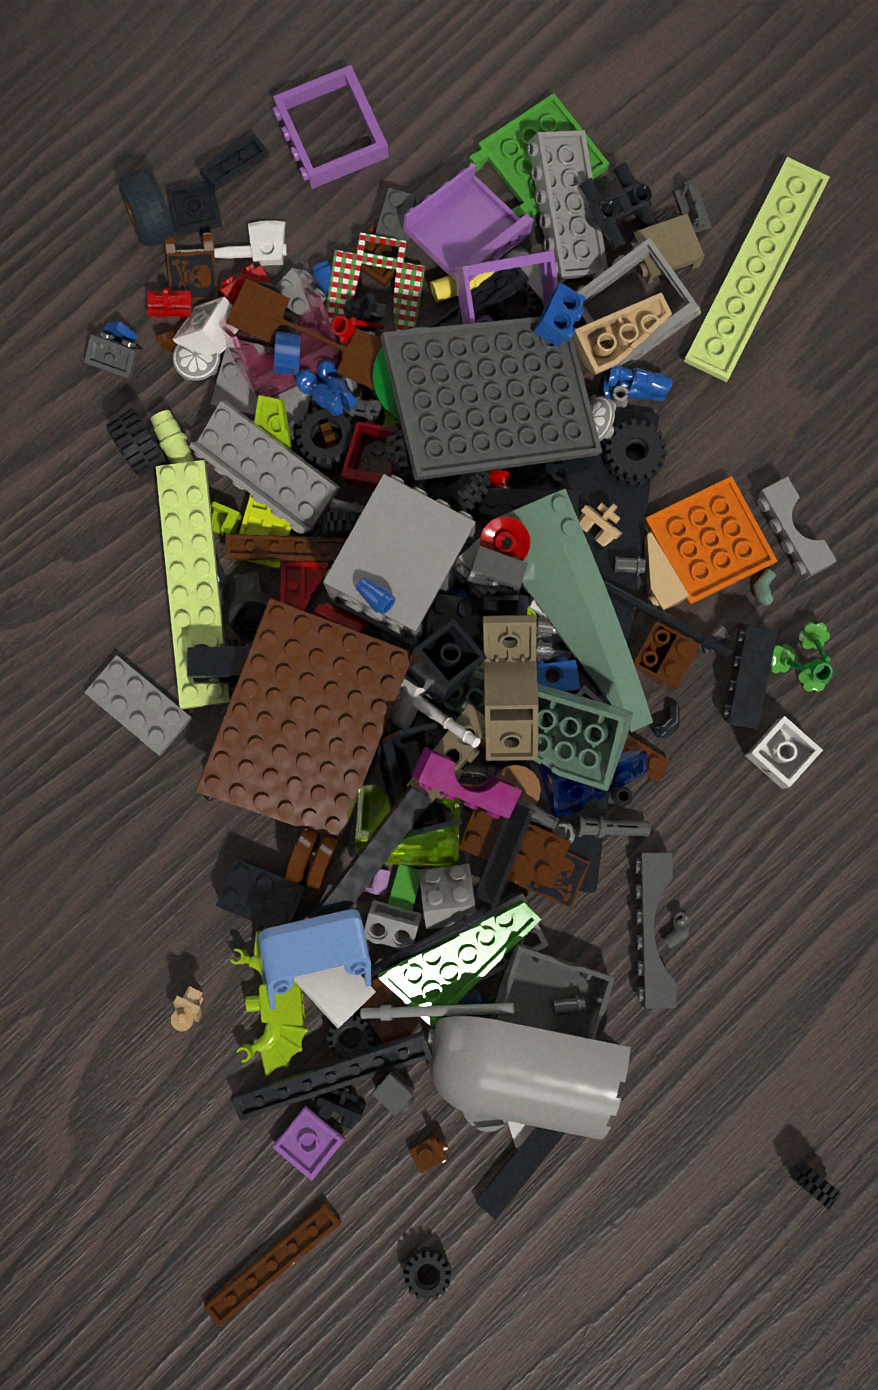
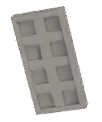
(138, 705)

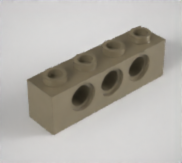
(468, 719)

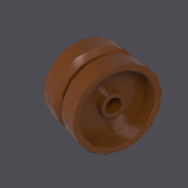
(312, 859)

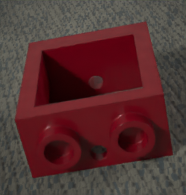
(350, 472)

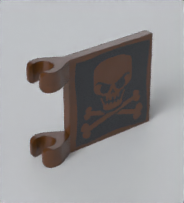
(193, 270)
(566, 883)

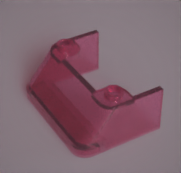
(259, 370)

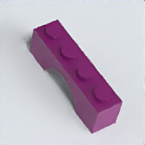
(494, 794)

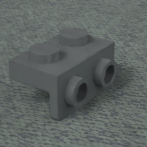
(392, 214)

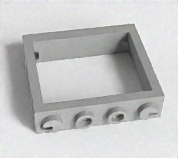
(620, 267)

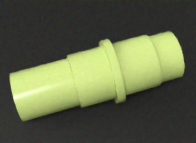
(171, 438)

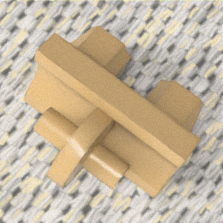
(591, 517)
(187, 1009)

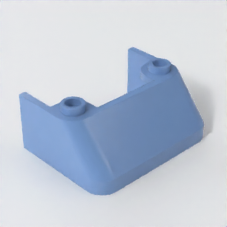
(312, 947)

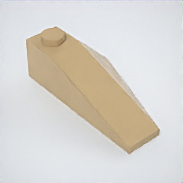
(615, 336)

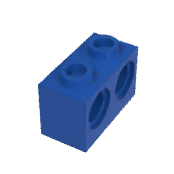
(558, 314)

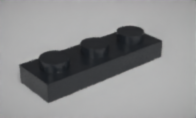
(234, 162)

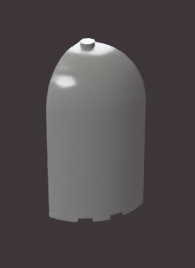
(527, 1074)

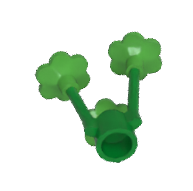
(813, 674)

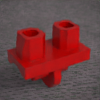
(169, 303)

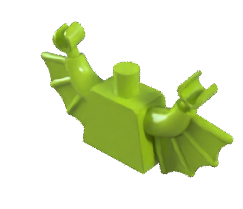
(281, 1034)

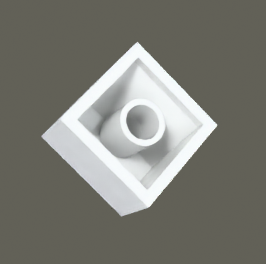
(203, 329)

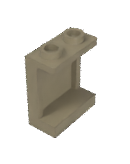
(676, 243)

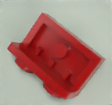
(231, 287)

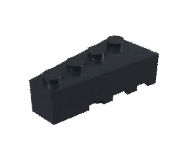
(502, 501)

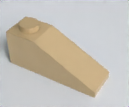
(662, 582)

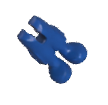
(639, 382)
(328, 389)

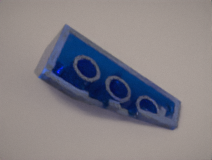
(570, 796)

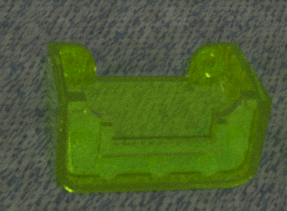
(426, 849)

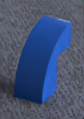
(286, 353)

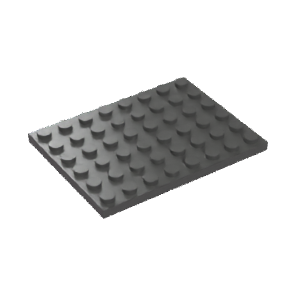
(488, 397)

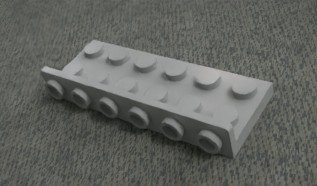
(558, 168)
(265, 468)

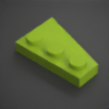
(272, 417)

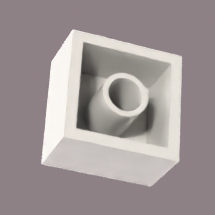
(783, 752)

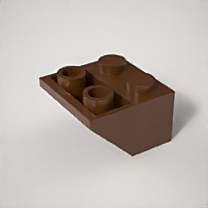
(666, 656)

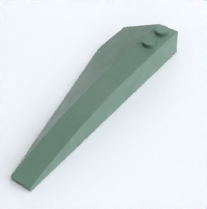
(575, 600)
(575, 734)

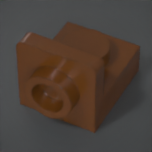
(429, 1153)

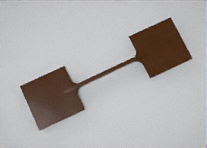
(262, 312)

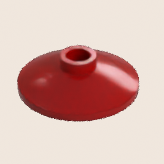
(502, 527)

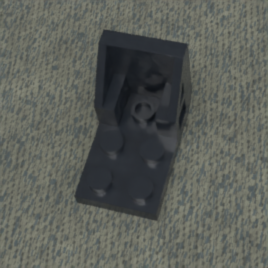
(470, 613)

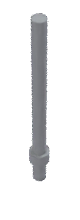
(388, 1012)

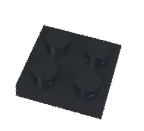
(193, 208)

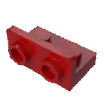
(341, 617)

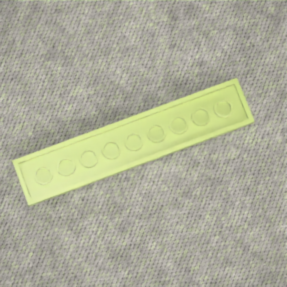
(756, 269)
(191, 573)

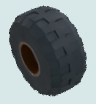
(146, 207)

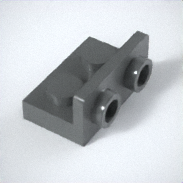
(112, 354)

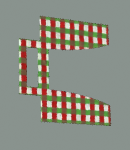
(407, 281)

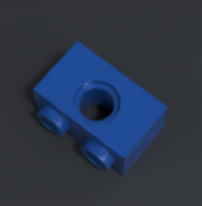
(566, 671)

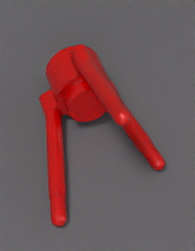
(346, 327)

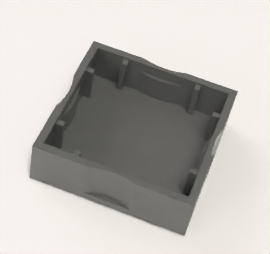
(537, 979)

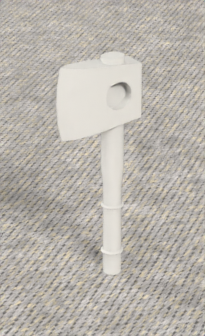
(266, 246)
(411, 700)

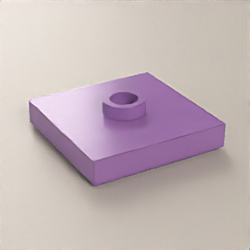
(308, 1142)

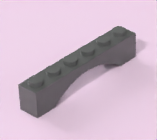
(657, 985)

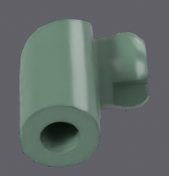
(762, 589)

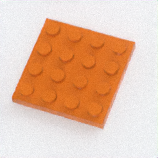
(711, 540)

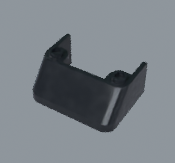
(397, 760)

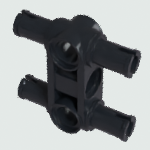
(609, 210)

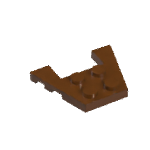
(390, 1029)

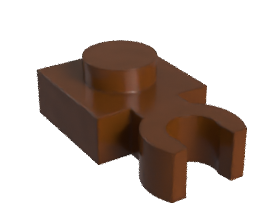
(331, 437)

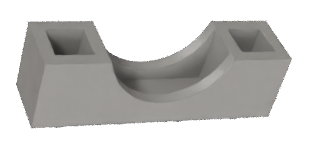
(808, 555)

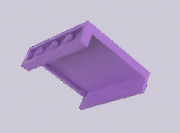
(465, 224)

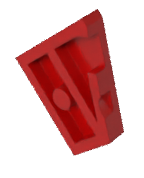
(301, 581)

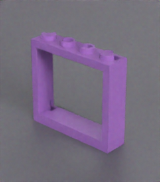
(344, 165)
(547, 271)

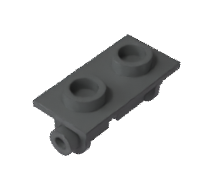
(692, 204)

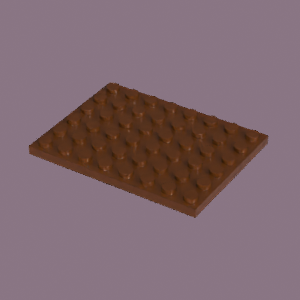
(304, 720)

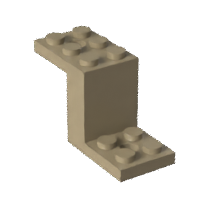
(510, 688)

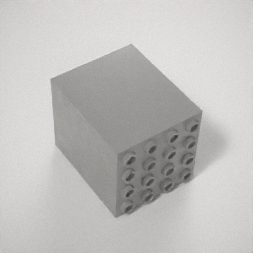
(405, 547)

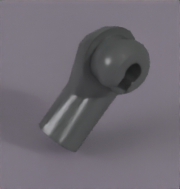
(680, 930)

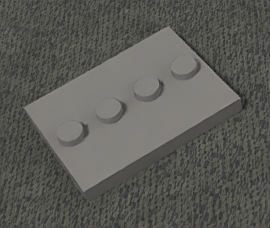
(235, 390)

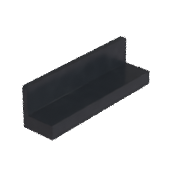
(504, 855)

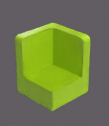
(225, 519)

